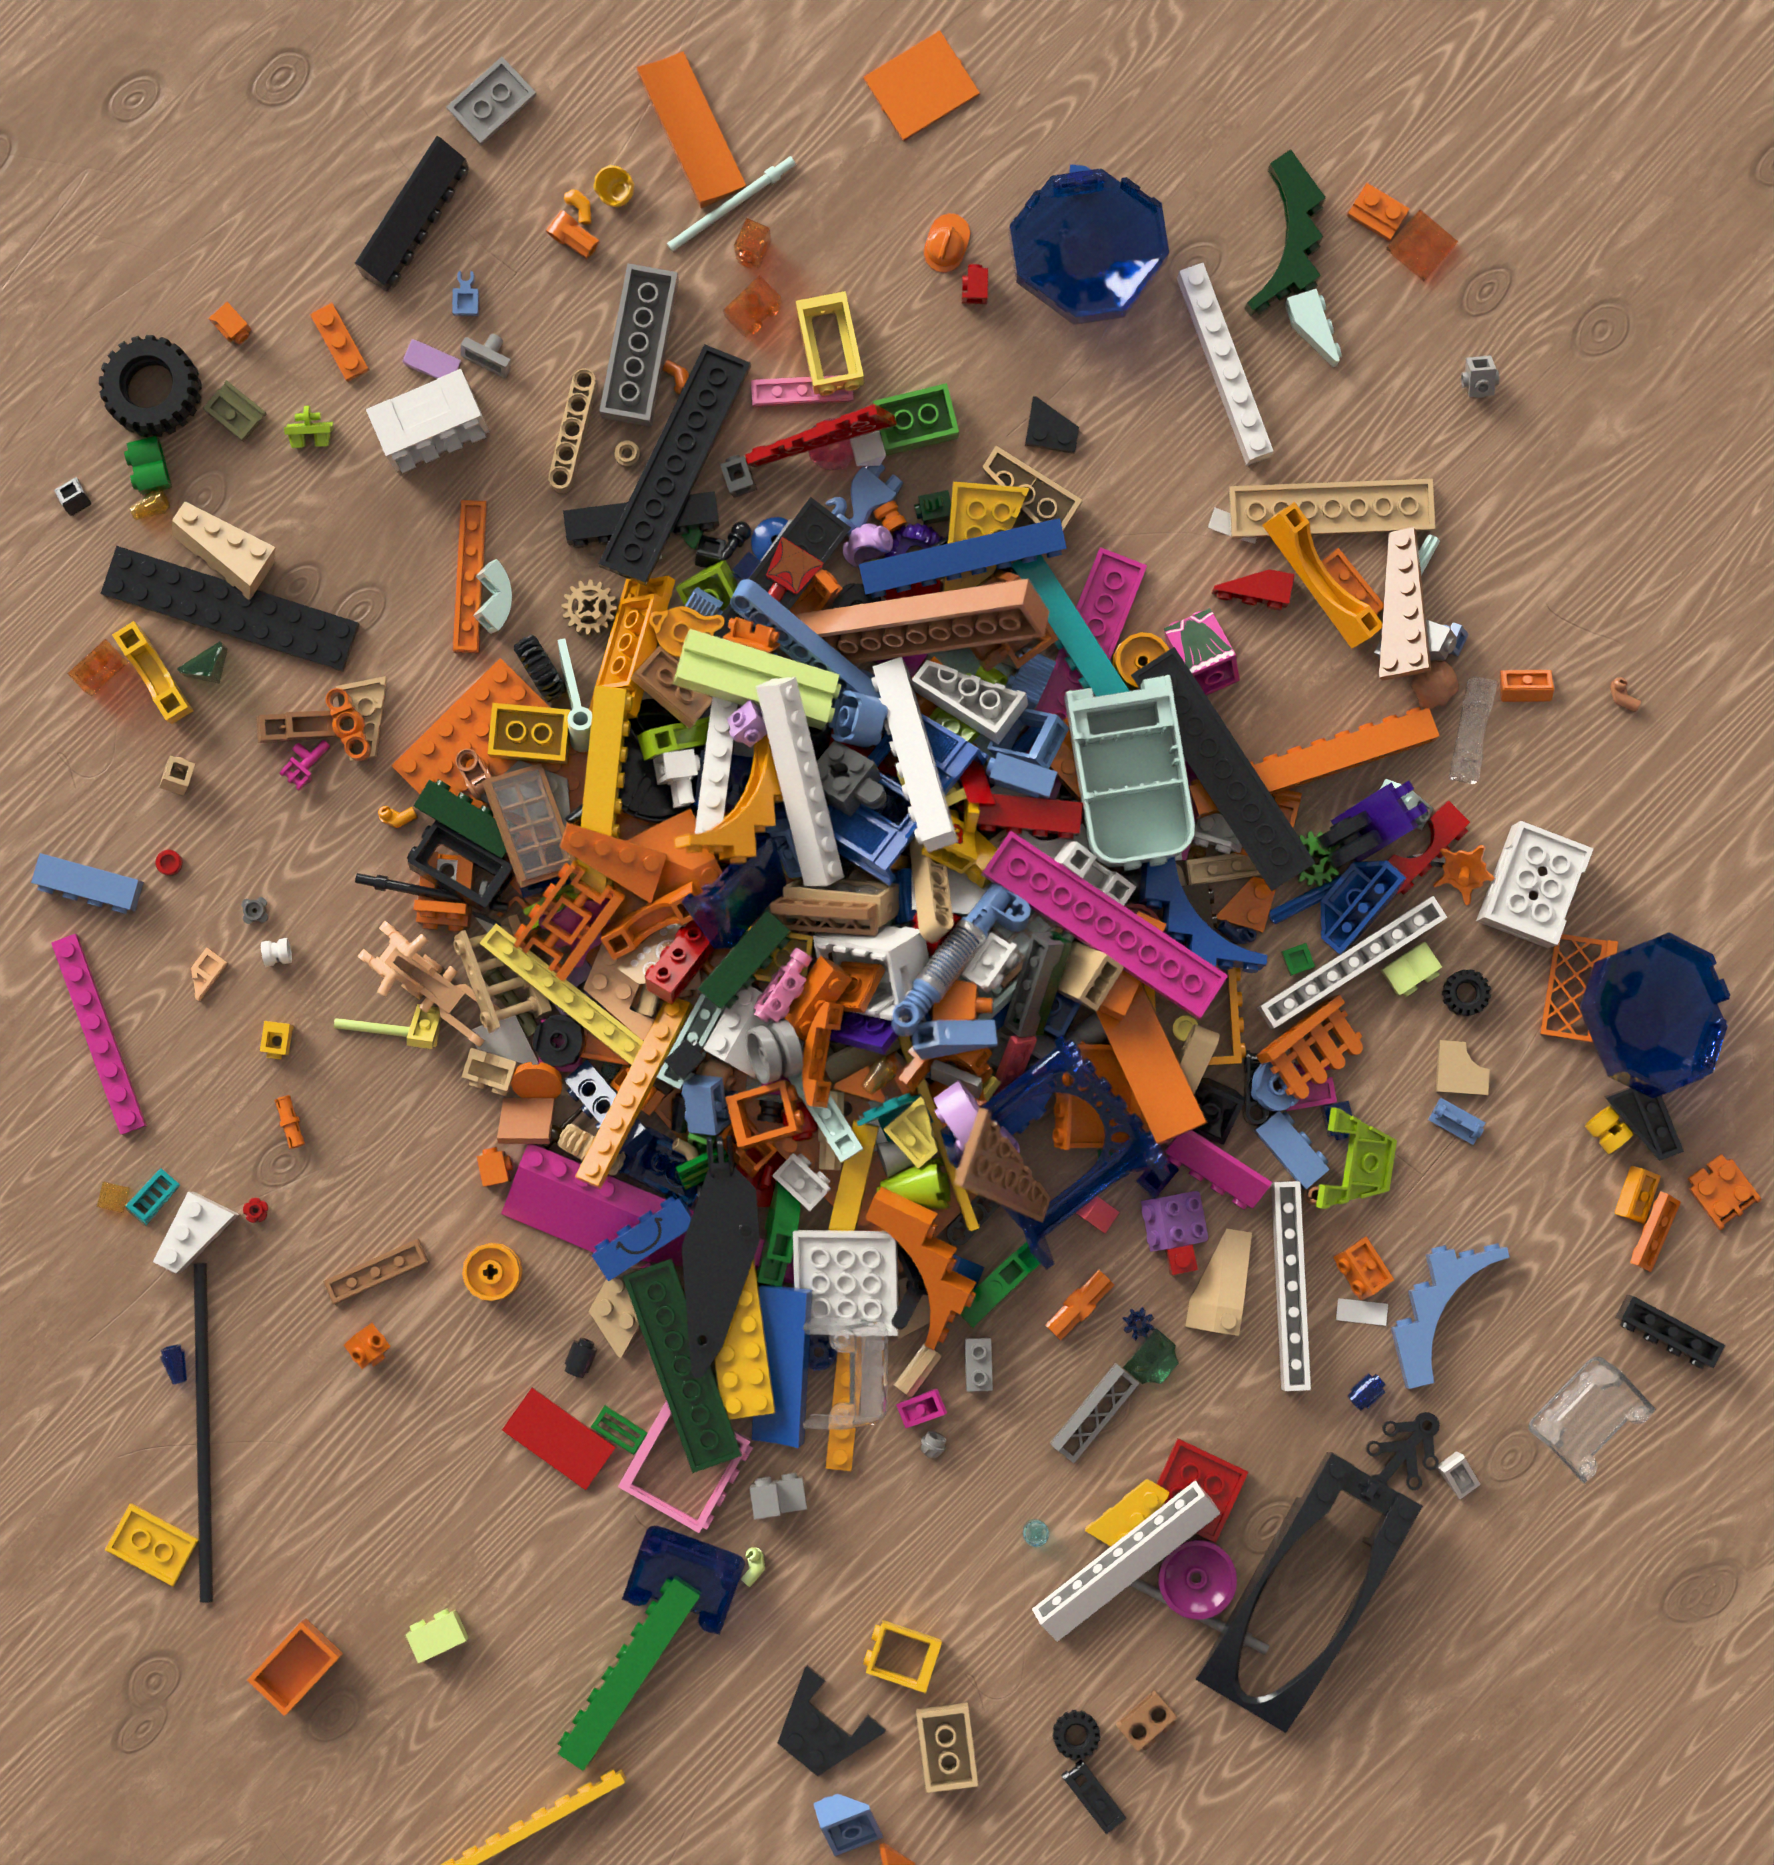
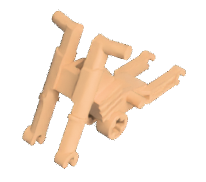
(420, 977)

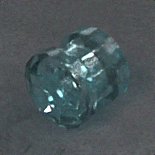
(1032, 1529)

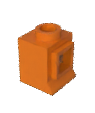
(230, 324)

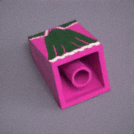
(1204, 650)

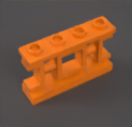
(584, 931)

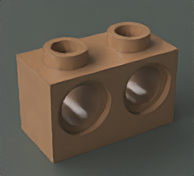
(1142, 1716)

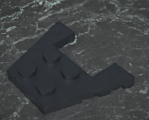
(814, 1736)

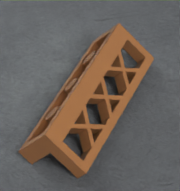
(827, 910)

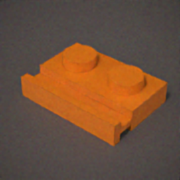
(1378, 212)

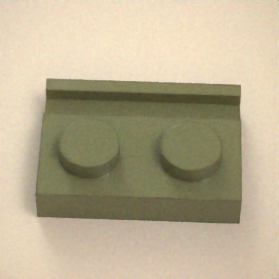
(234, 411)

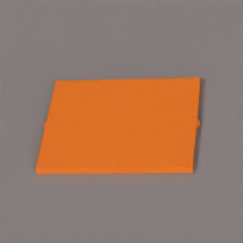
(921, 85)

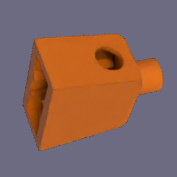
(962, 1003)

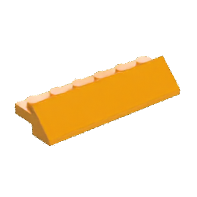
(632, 636)

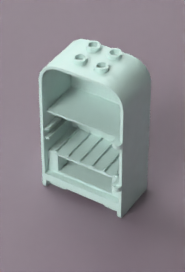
(1131, 774)

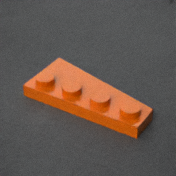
(622, 861)

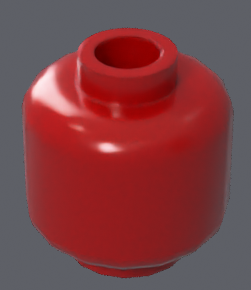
(810, 1125)

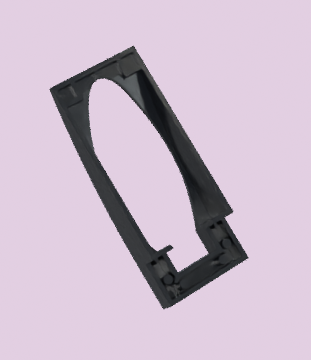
(1333, 1475)

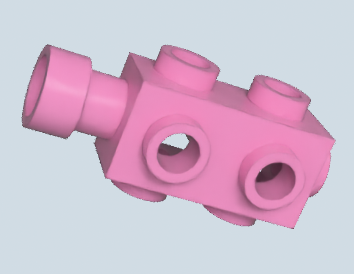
(783, 993)

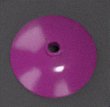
(1199, 1598)

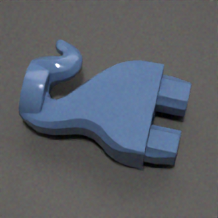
(866, 495)

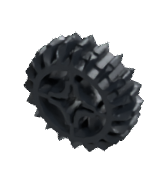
(540, 668)

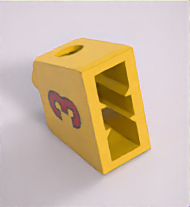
(958, 855)

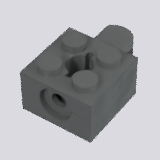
(849, 779)

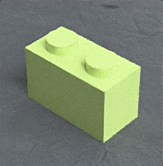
(437, 1635)

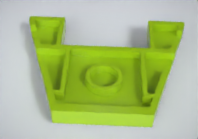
(1367, 1161)

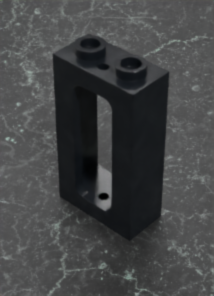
(438, 835)

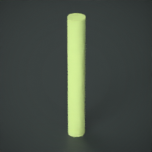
(371, 1027)

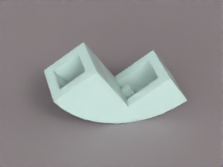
(497, 607)

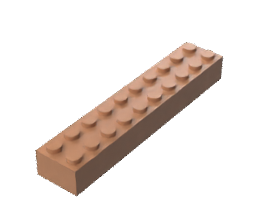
(932, 622)

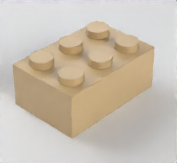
(947, 1747)

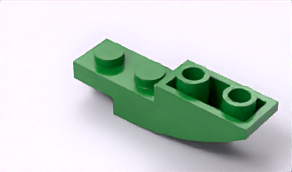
(778, 1242)
(1000, 1284)

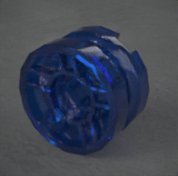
(829, 1356)

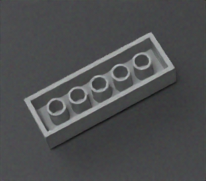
(639, 345)

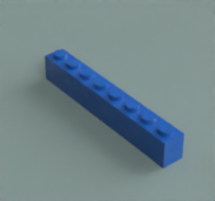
(963, 556)

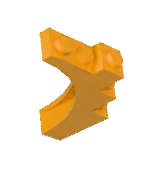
(753, 813)

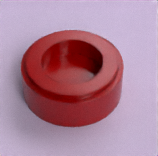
(168, 862)

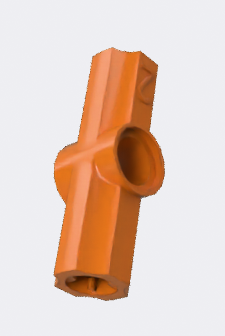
(1079, 1304)

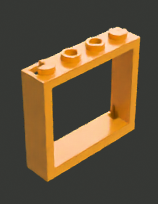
(1236, 1022)

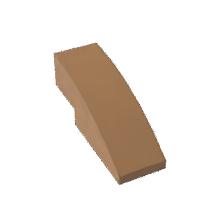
(294, 726)

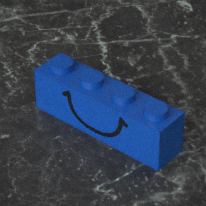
(644, 1238)

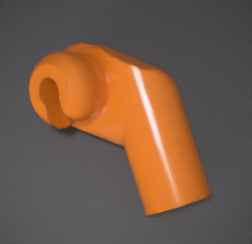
(679, 373)

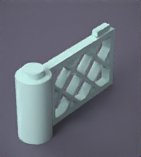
(579, 717)

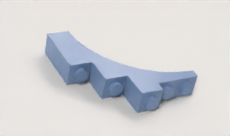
(1447, 1273)

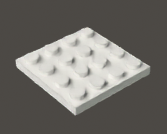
(848, 1274)

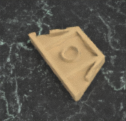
(616, 1314)

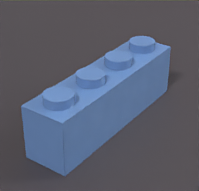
(87, 882)

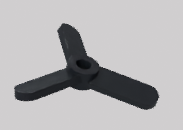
(913, 1292)

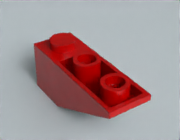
(1264, 587)

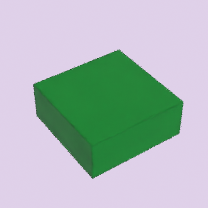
(1298, 959)

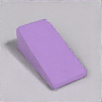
(429, 360)

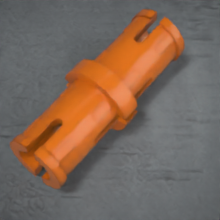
(289, 1122)

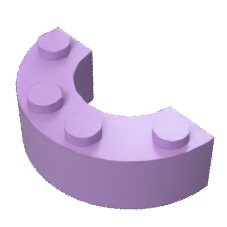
(959, 1111)

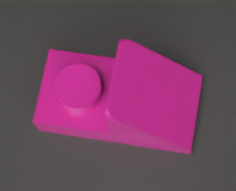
(921, 1408)

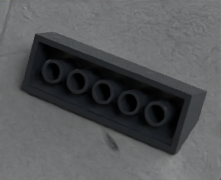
(412, 214)

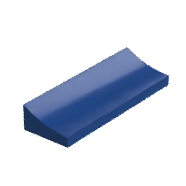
(787, 1344)

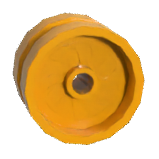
(1130, 650)
(477, 1275)

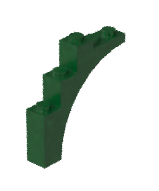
(1300, 198)

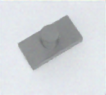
(487, 355)

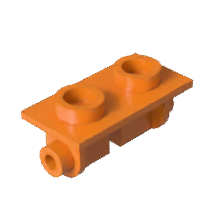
(763, 638)

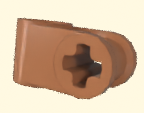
(475, 774)

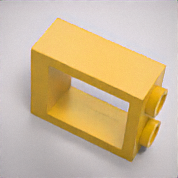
(928, 1664)

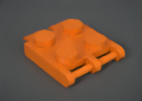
(1722, 1190)

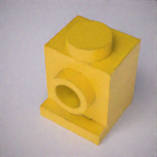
(272, 1030)

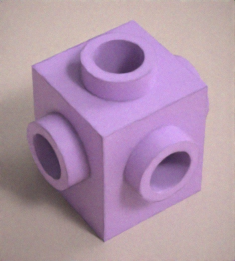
(747, 724)

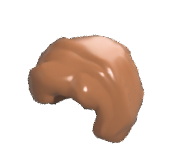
(1435, 686)

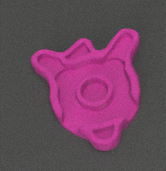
(570, 920)

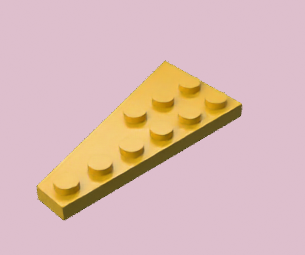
(979, 512)

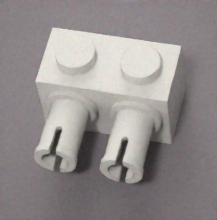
(677, 771)

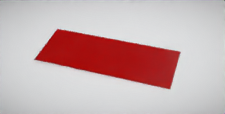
(976, 784)

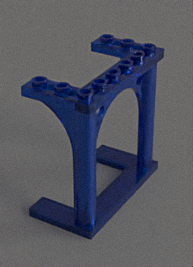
(1134, 1155)

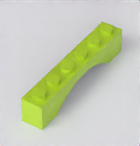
(673, 738)

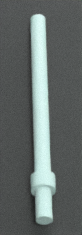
(771, 175)

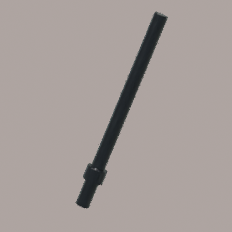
(383, 882)

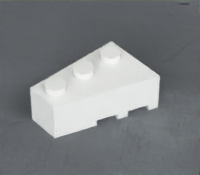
(192, 1231)

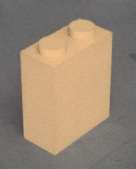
(1088, 976)

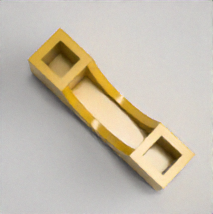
(153, 672)

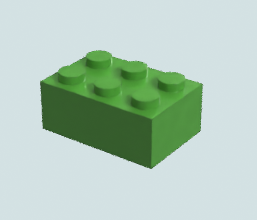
(921, 419)

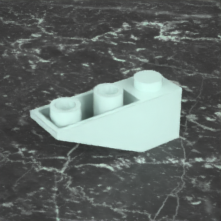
(1309, 321)

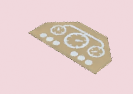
(649, 953)

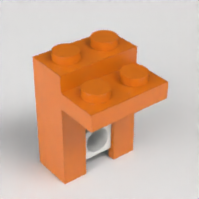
(443, 913)

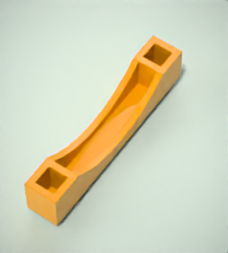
(1293, 537)

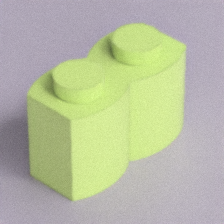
(1411, 969)

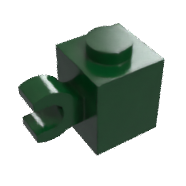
(933, 507)

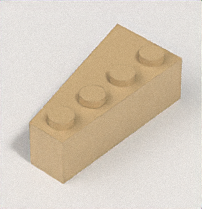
(1044, 499)

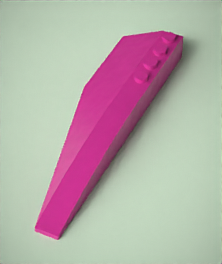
(559, 1204)

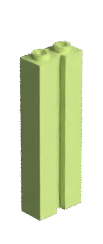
(734, 671)

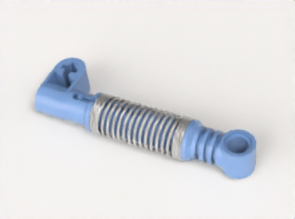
(958, 951)

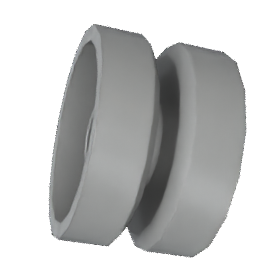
(774, 1051)

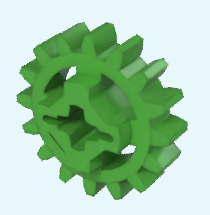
(1317, 869)

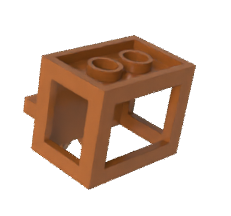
(993, 654)

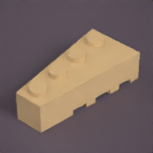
(224, 547)

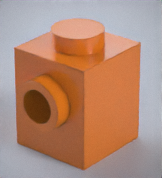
(494, 1167)

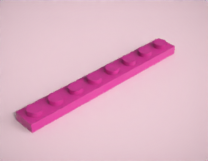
(98, 1034)

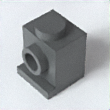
(743, 485)

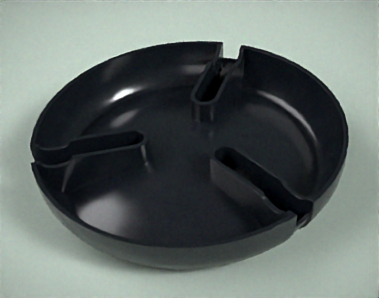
(640, 793)

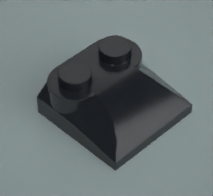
(1220, 1108)

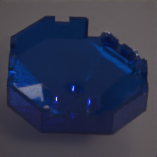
(1088, 245)
(1656, 1014)

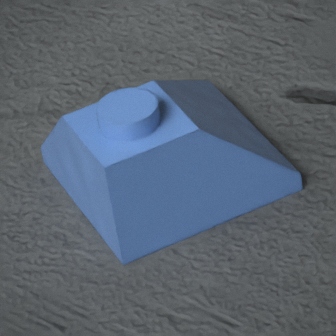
(846, 1823)

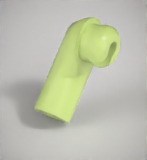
(756, 1566)

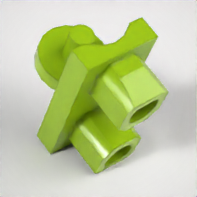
(320, 429)

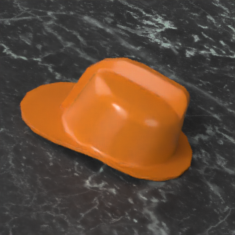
(946, 242)

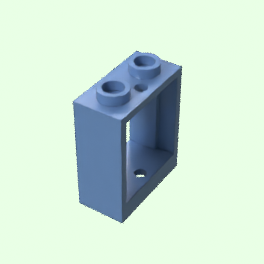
(1046, 744)
(1020, 776)

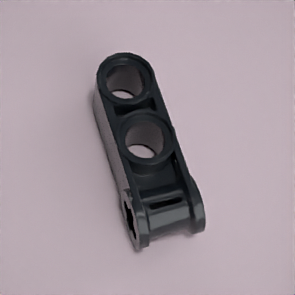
(1249, 1070)

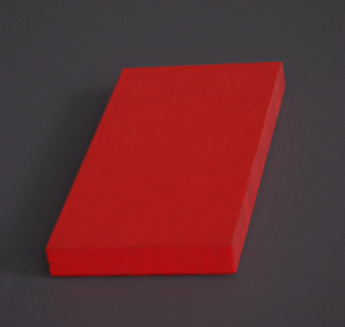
(558, 1438)

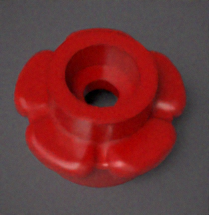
(262, 1210)

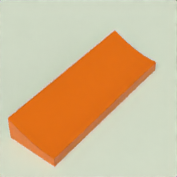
(691, 129)
(1153, 1070)

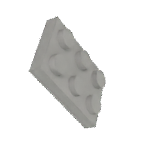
(491, 101)

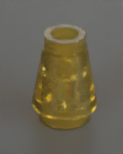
(150, 505)
(879, 1075)

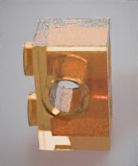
(752, 244)
(98, 667)

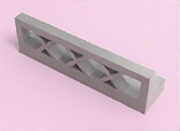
(1086, 1408)

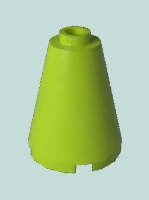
(923, 1185)

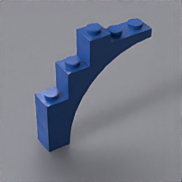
(1162, 888)

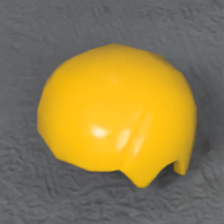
(614, 186)

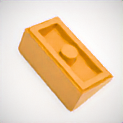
(1637, 1194)

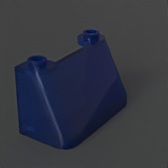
(738, 895)
(700, 1564)

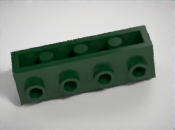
(461, 816)
(745, 960)

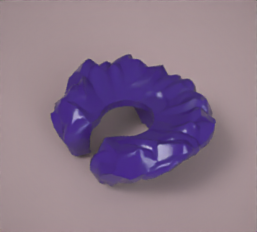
(911, 536)

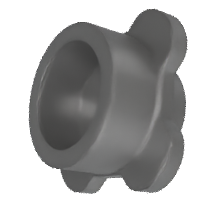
(249, 905)

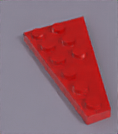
(824, 434)

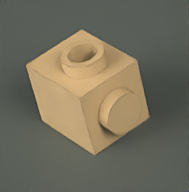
(177, 775)

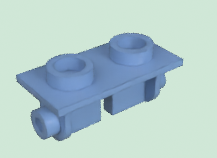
(1457, 1121)

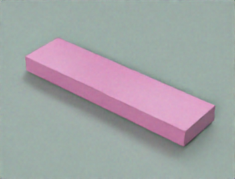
(792, 392)

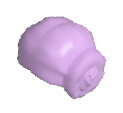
(867, 544)

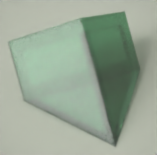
(206, 665)

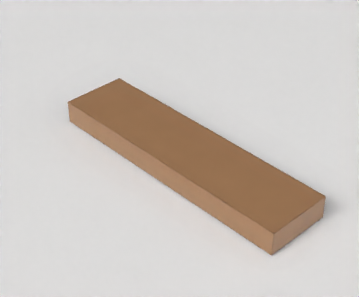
(375, 1271)

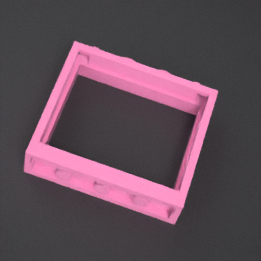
(717, 1496)

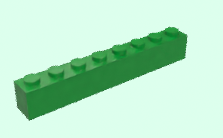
(628, 1673)

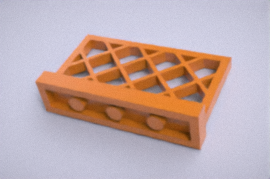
(1607, 949)

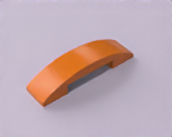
(816, 1051)

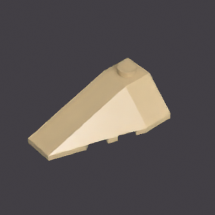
(1221, 1291)

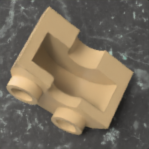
(489, 1070)

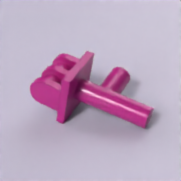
(301, 769)

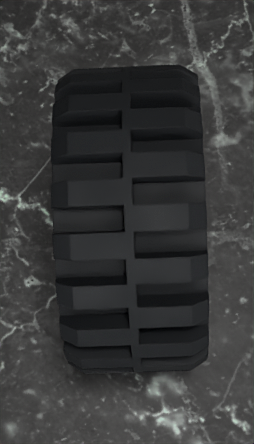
(127, 363)

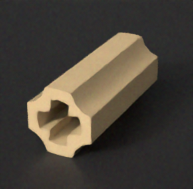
(917, 1370)

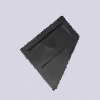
(1050, 429)

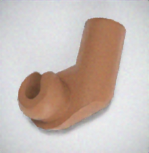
(1620, 695)

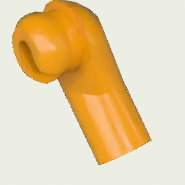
(583, 205)
(395, 818)

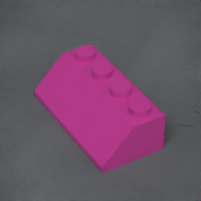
(1218, 1168)

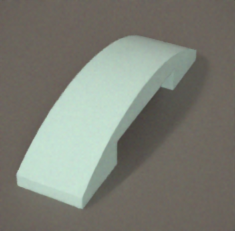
(832, 1124)

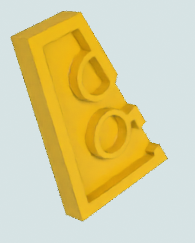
(1128, 1513)

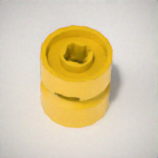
(1603, 1122)

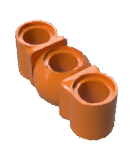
(345, 712)

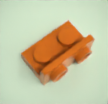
(1363, 1268)

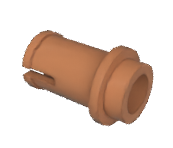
(1308, 1193)

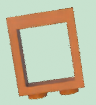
(739, 1119)

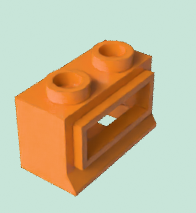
(767, 1150)

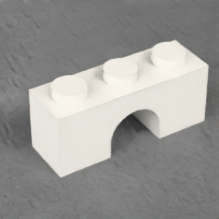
(1083, 864)

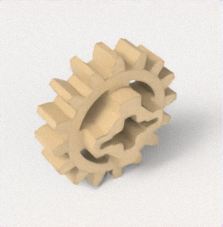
(581, 616)

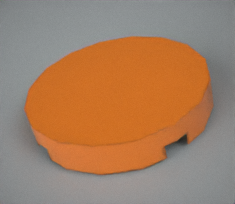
(537, 1081)

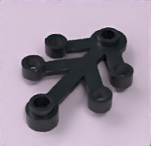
(1407, 1448)

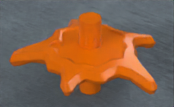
(1464, 871)

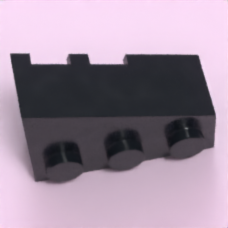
(1649, 1120)

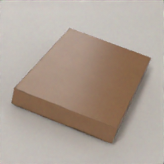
(657, 679)

